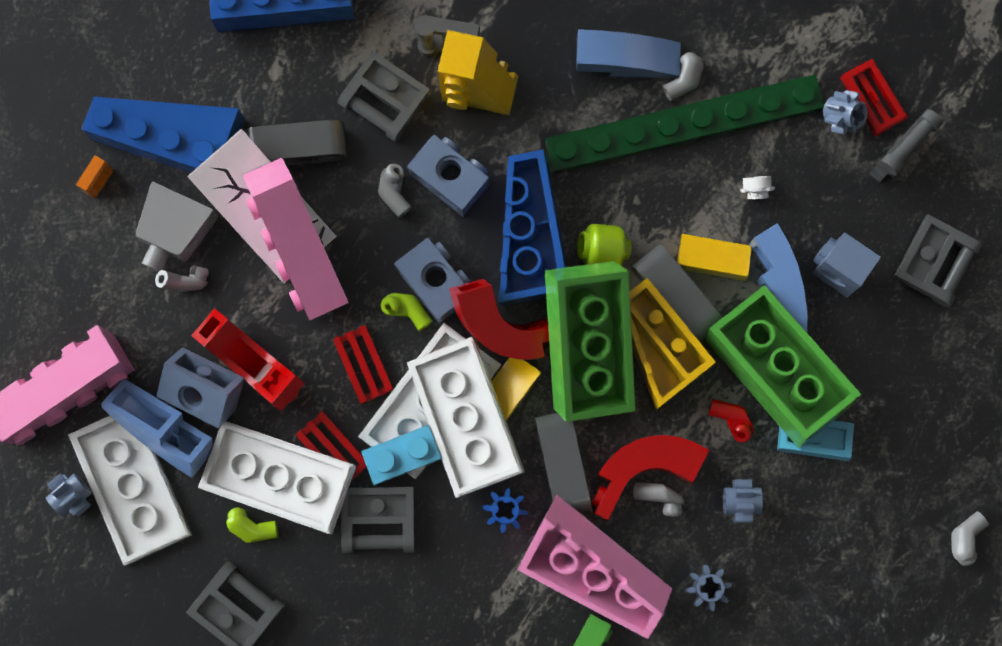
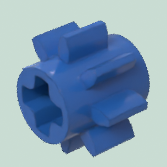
(506, 500)

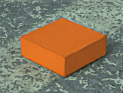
(95, 176)

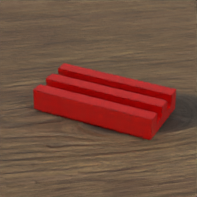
(885, 90)
(351, 337)
(312, 427)

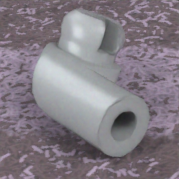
(689, 77)
(390, 189)
(180, 283)
(660, 493)
(964, 538)

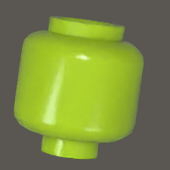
(603, 244)

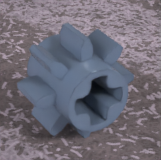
(845, 112)
(68, 495)
(742, 501)
(701, 580)

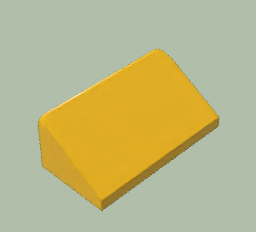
(714, 257)
(514, 383)

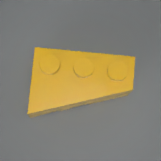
(473, 76)
(663, 345)

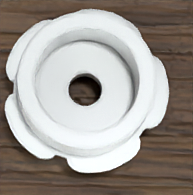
(757, 187)

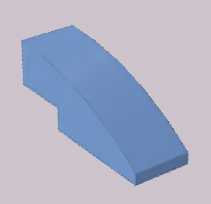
(627, 54)
(782, 273)
(158, 427)

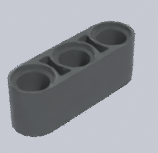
(301, 141)
(678, 290)
(563, 461)

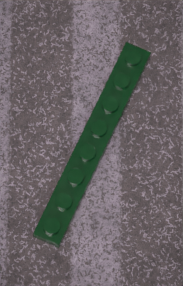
(684, 124)

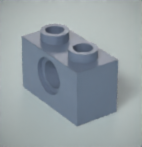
(457, 193)
(844, 264)
(416, 267)
(200, 387)

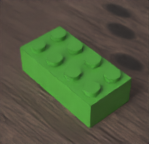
(590, 340)
(782, 366)

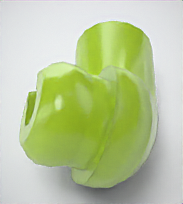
(407, 306)
(247, 530)

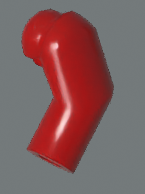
(736, 419)

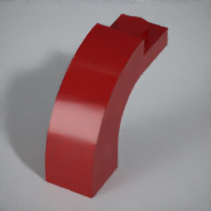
(480, 316)
(248, 360)
(659, 452)

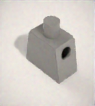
(172, 226)

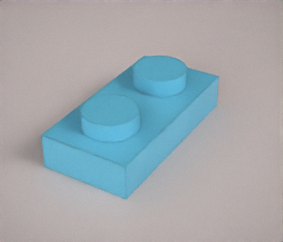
(831, 443)
(401, 455)

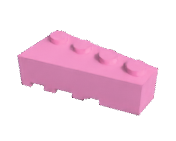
(294, 238)
(62, 385)
(594, 570)

